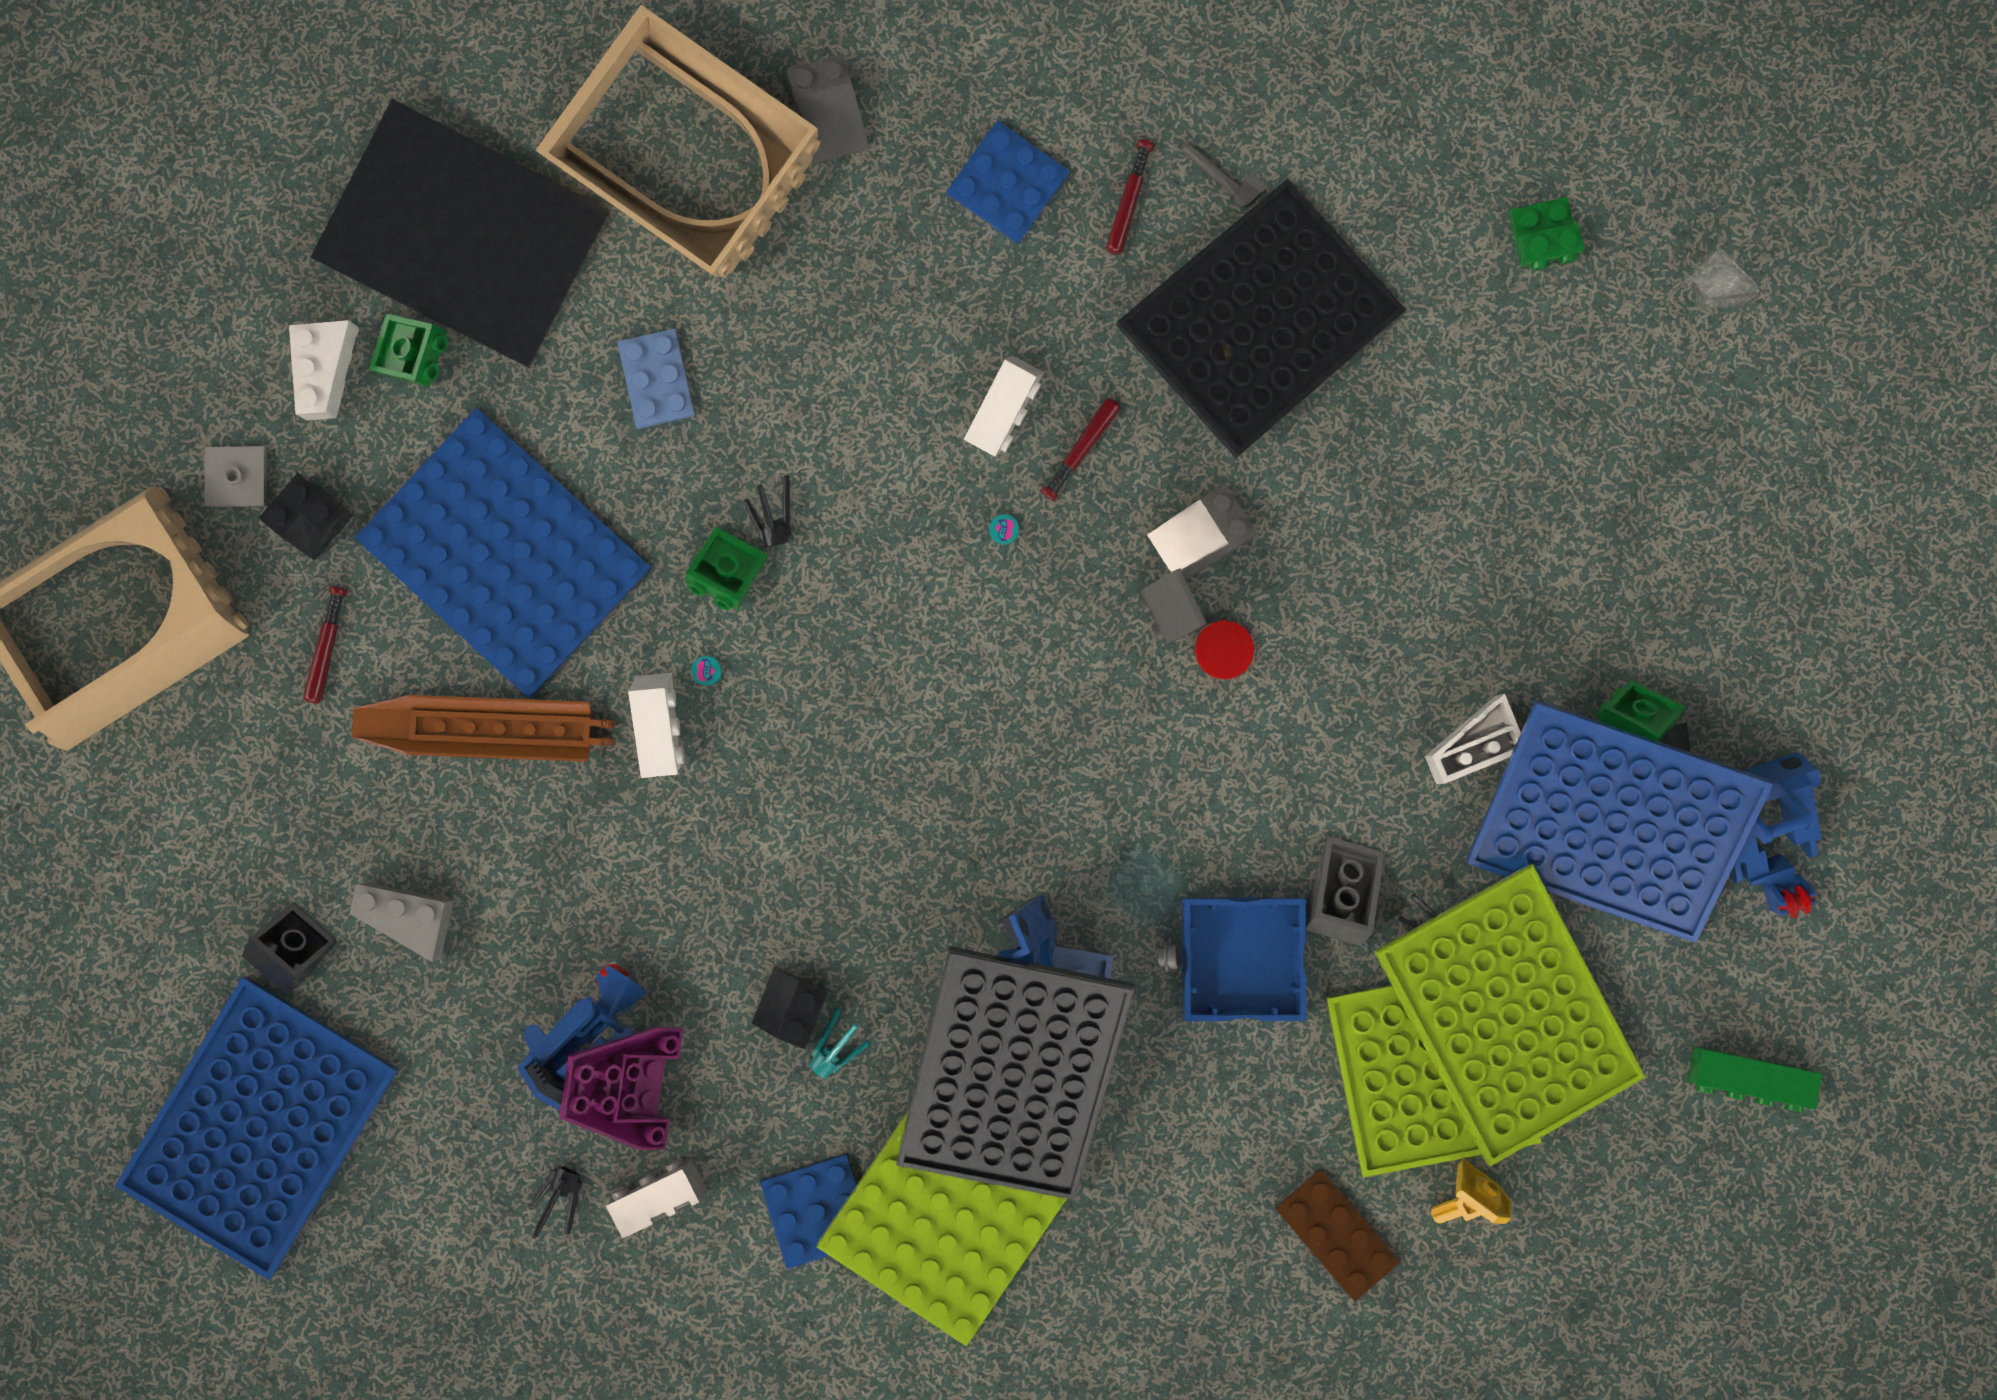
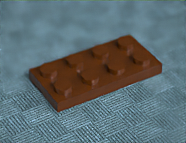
(1337, 1235)

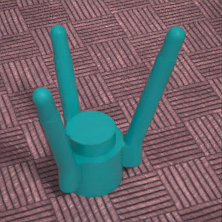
(825, 1061)

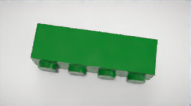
(1754, 1078)

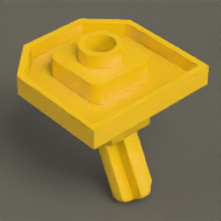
(1475, 1196)

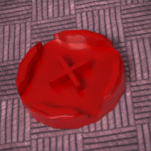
(1224, 650)

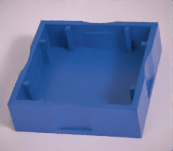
(1243, 958)

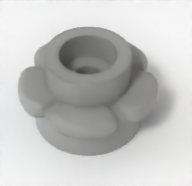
(1169, 956)

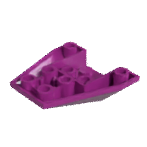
(619, 1085)

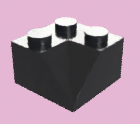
(306, 516)

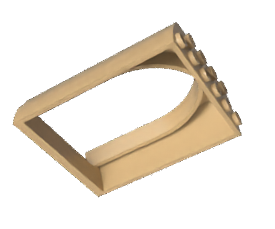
(780, 135)
(193, 632)

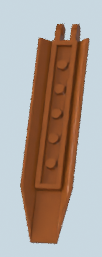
(481, 727)

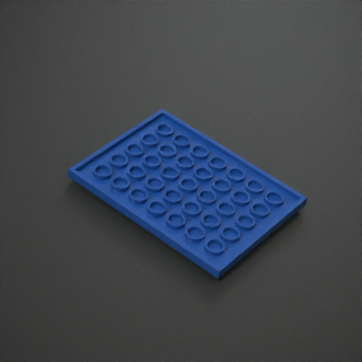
(503, 553)
(1618, 820)
(256, 1127)

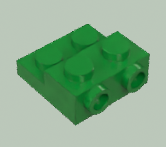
(1546, 234)
(409, 350)
(725, 569)
(1641, 711)

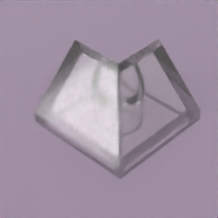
(1721, 283)

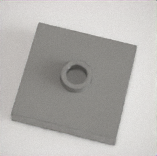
(235, 476)

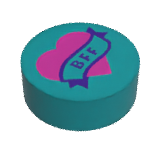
(1004, 529)
(706, 671)

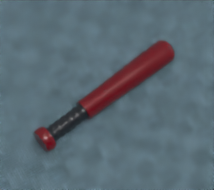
(1124, 215)
(1086, 441)
(321, 660)

